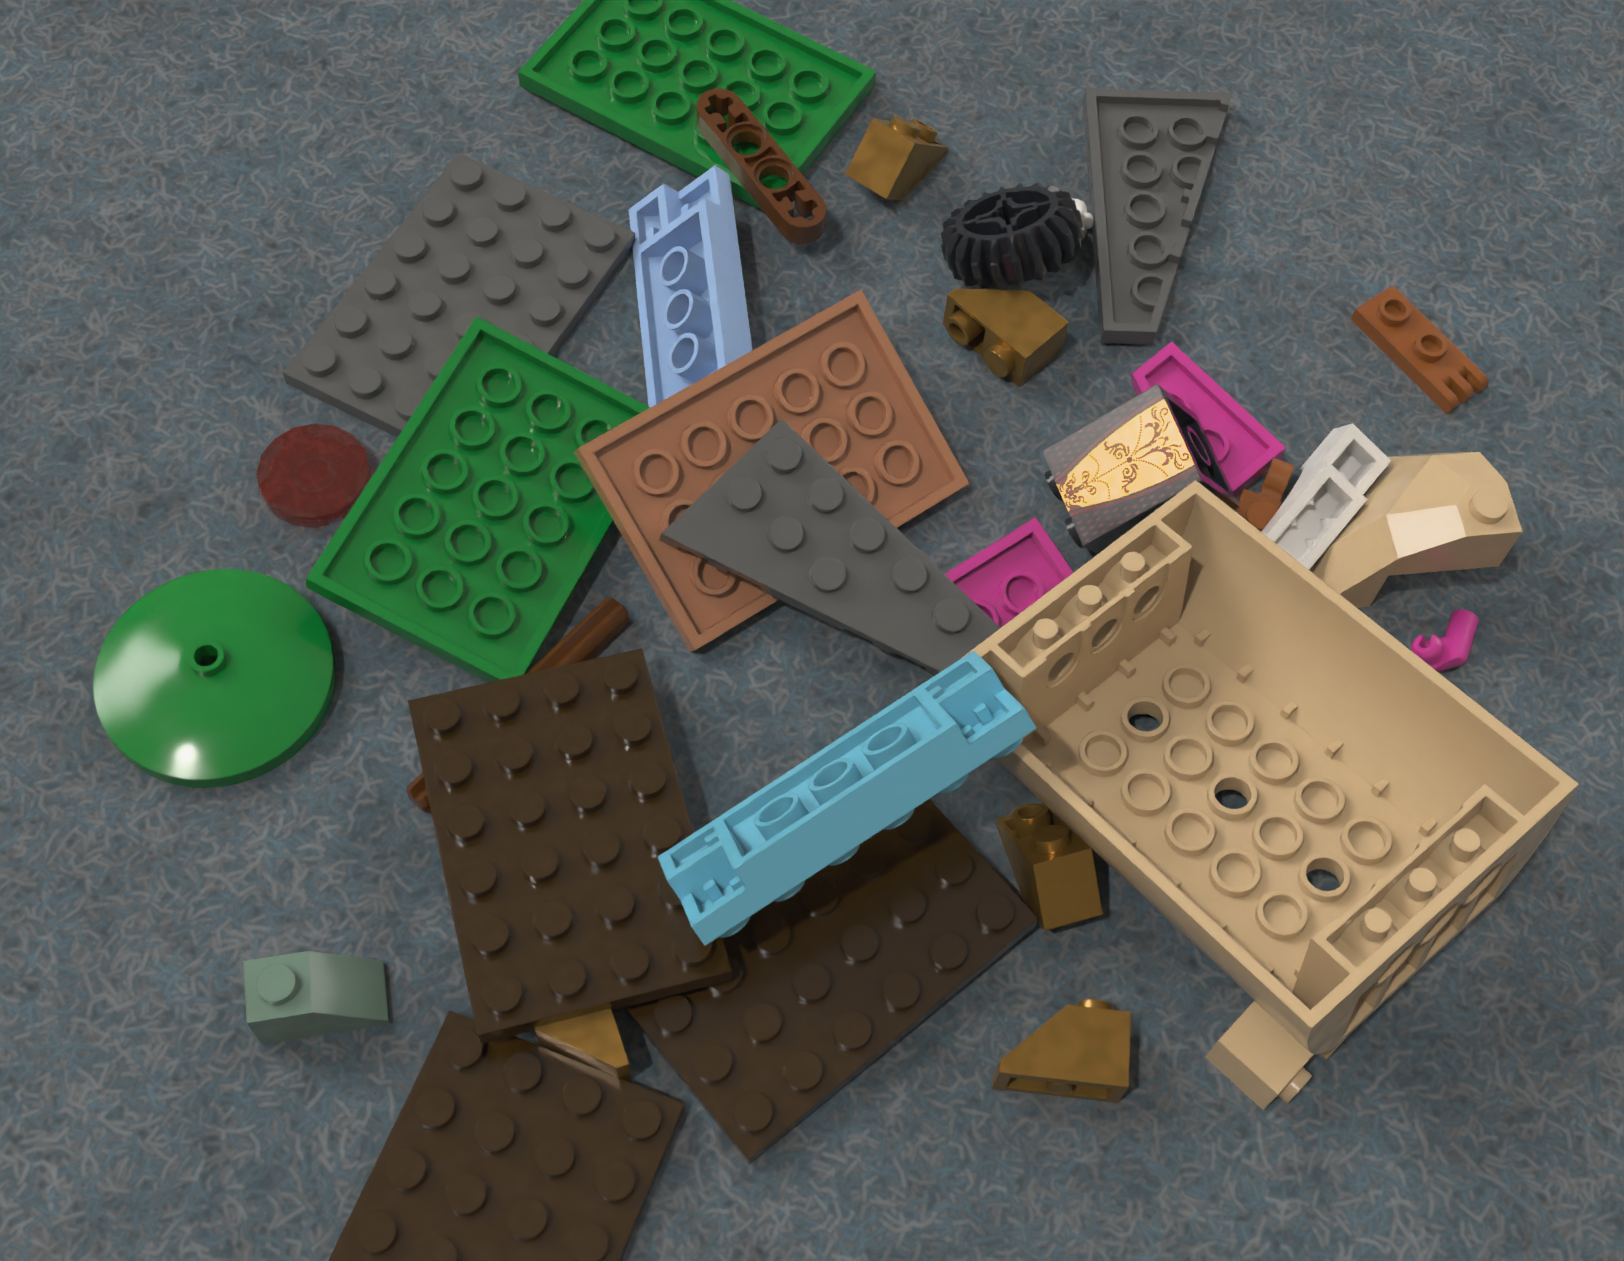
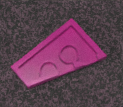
(1235, 436)
(1012, 572)

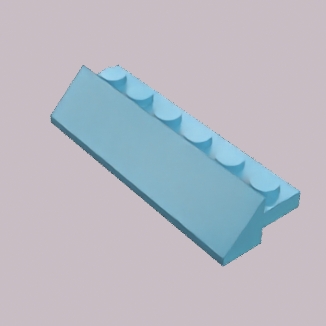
(844, 796)

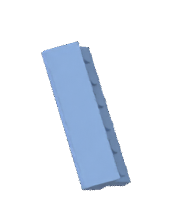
(688, 283)

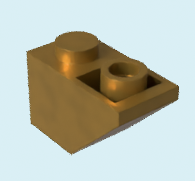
(895, 156)
(1006, 328)
(1050, 866)

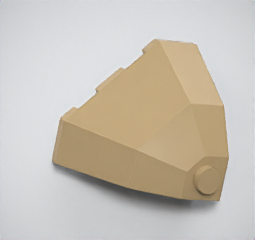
(1421, 519)

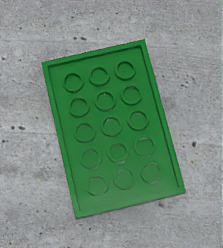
(648, 62)
(480, 508)

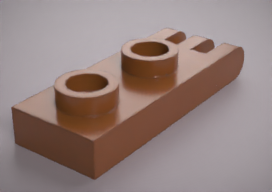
(1419, 349)

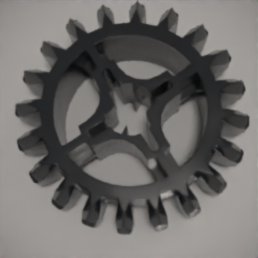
(1012, 236)

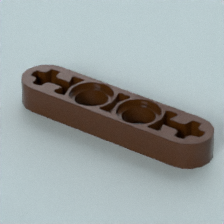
(755, 167)

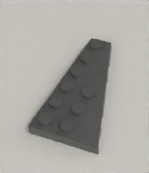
(1145, 181)
(827, 550)

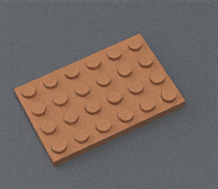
(833, 386)

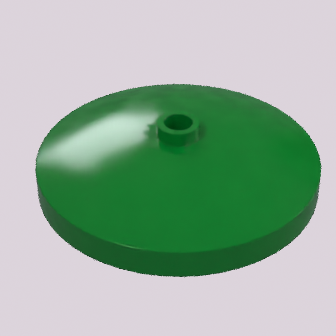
(215, 678)

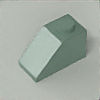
(313, 995)

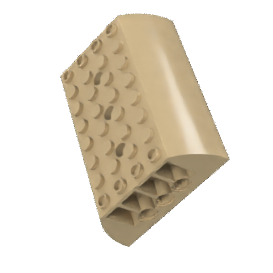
(1309, 712)

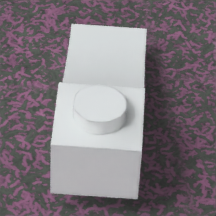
(1326, 494)

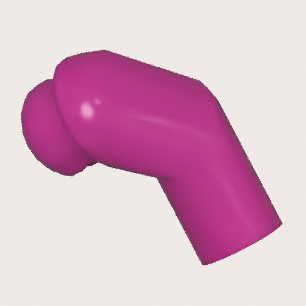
(1451, 649)

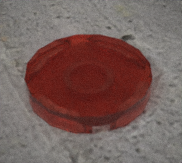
(313, 474)

